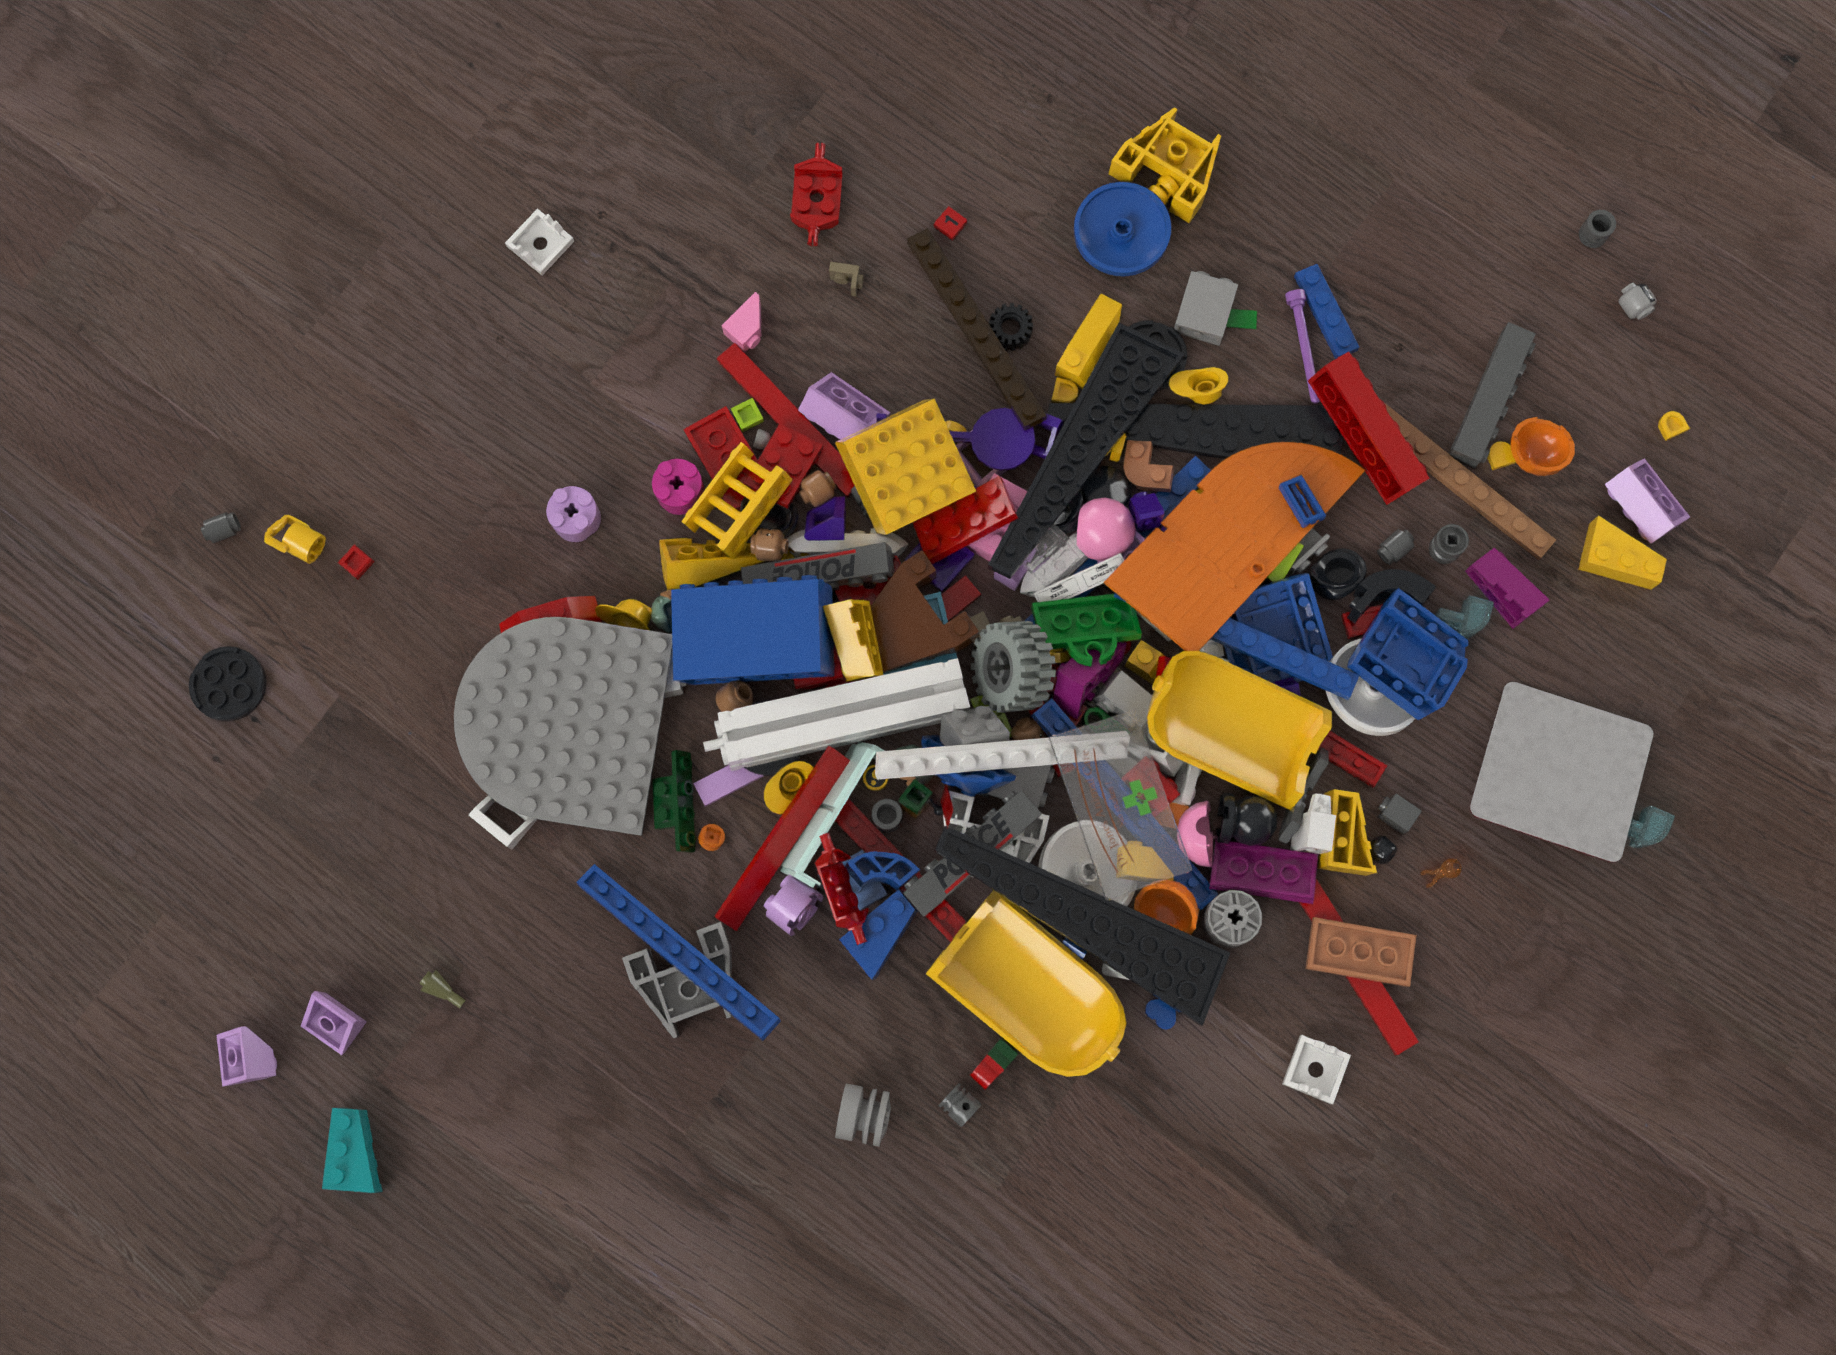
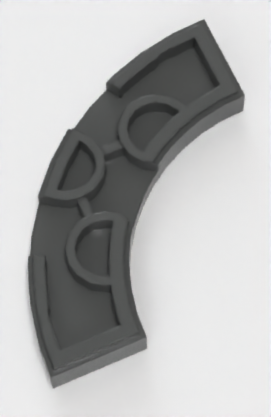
(1292, 818)

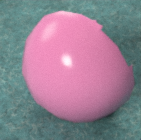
(1104, 529)
(1196, 834)

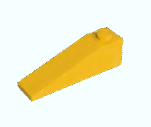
(1089, 341)
(699, 563)

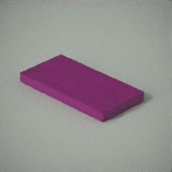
(1264, 871)

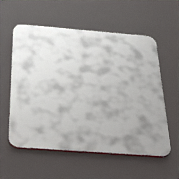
(1562, 772)

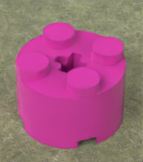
(668, 476)

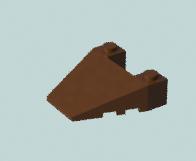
(907, 624)

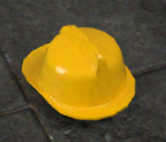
(1200, 385)
(627, 614)
(785, 785)

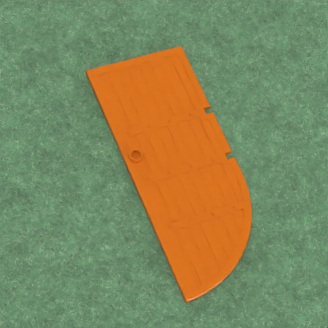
(1226, 538)

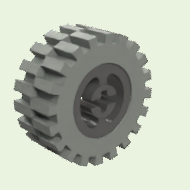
(1030, 663)

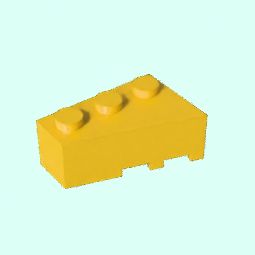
(1620, 556)
(854, 639)
(1350, 843)

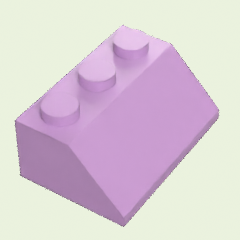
(839, 407)
(1646, 501)

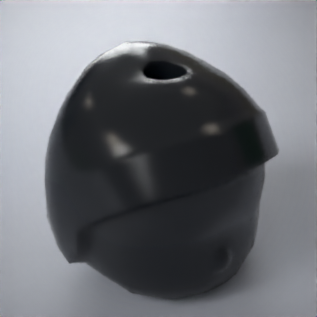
(1382, 849)

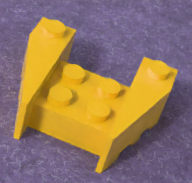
(1174, 152)

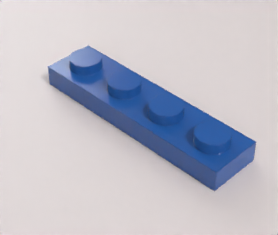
(1326, 311)

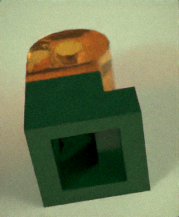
(915, 799)

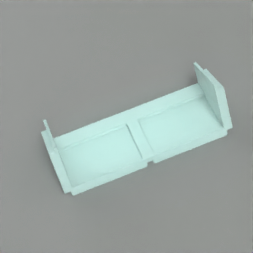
(809, 841)

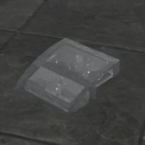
(1054, 557)

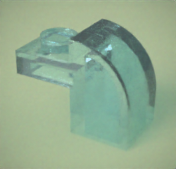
(1471, 620)
(1650, 828)

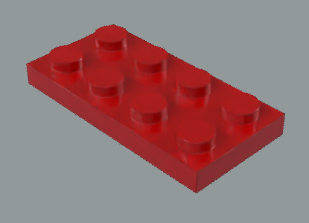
(713, 442)
(965, 520)

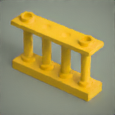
(754, 512)

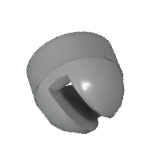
(761, 440)

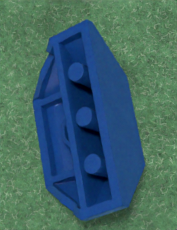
(970, 782)

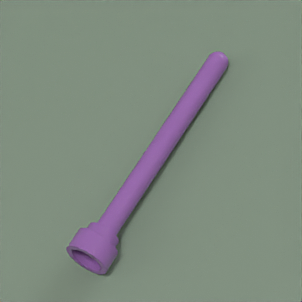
(1296, 301)

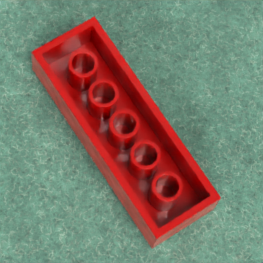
(1368, 428)

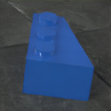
(882, 931)

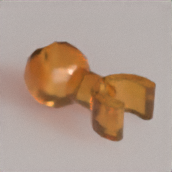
(1446, 870)

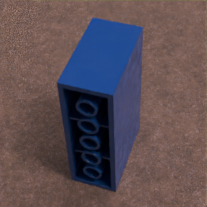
(751, 631)

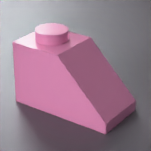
(745, 324)

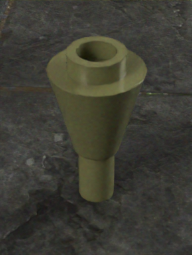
(436, 985)

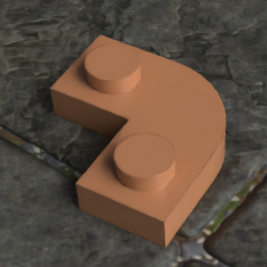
(1142, 473)

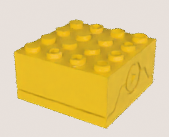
(905, 466)

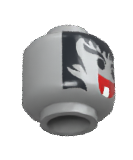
(1637, 301)

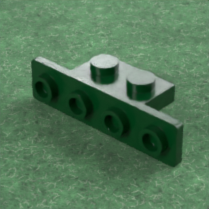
(675, 802)

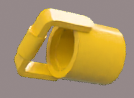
(298, 540)

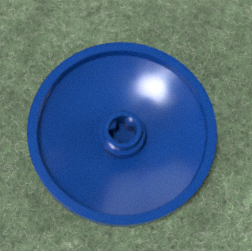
(1122, 229)

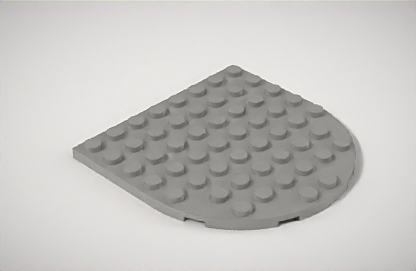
(566, 720)

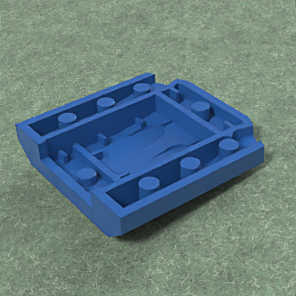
(1288, 613)
(1410, 656)

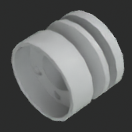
(1220, 927)
(863, 1115)

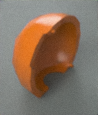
(1541, 447)
(1170, 904)

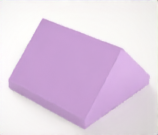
(331, 1022)

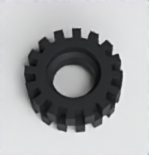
(1018, 315)

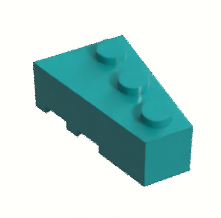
(350, 1153)

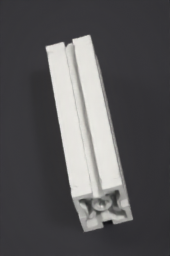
(839, 715)

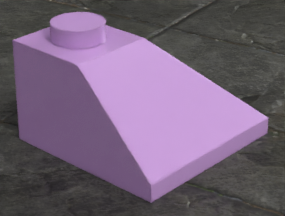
(244, 1057)

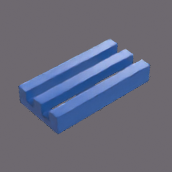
(1289, 489)

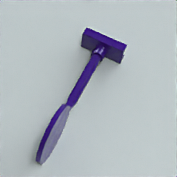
(996, 439)

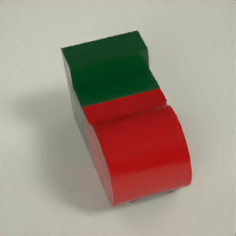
(993, 1064)

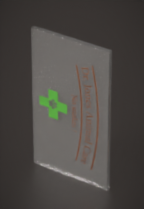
(1120, 804)

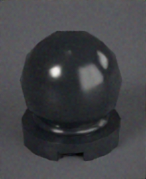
(1247, 820)

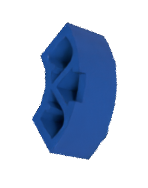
(881, 867)

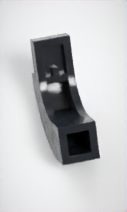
(1381, 586)

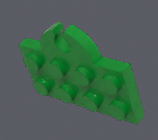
(1087, 625)

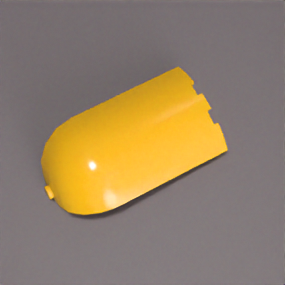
(1236, 725)
(1032, 990)

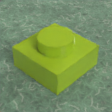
(747, 415)

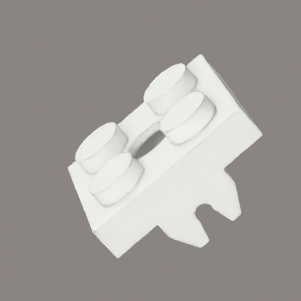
(539, 226)
(1333, 1063)

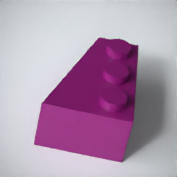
(1506, 587)
(1077, 681)

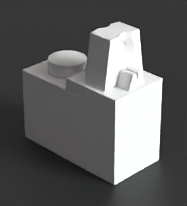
(1316, 827)

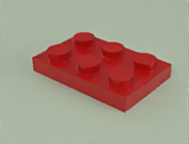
(793, 454)

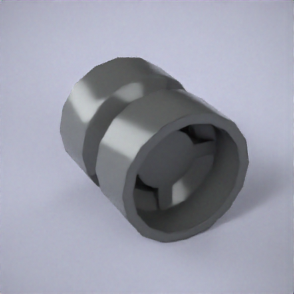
(1448, 544)

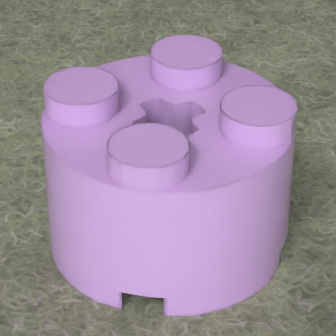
(566, 502)
(792, 905)

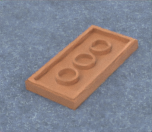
(1361, 952)

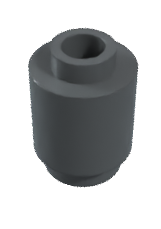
(220, 527)
(1396, 546)

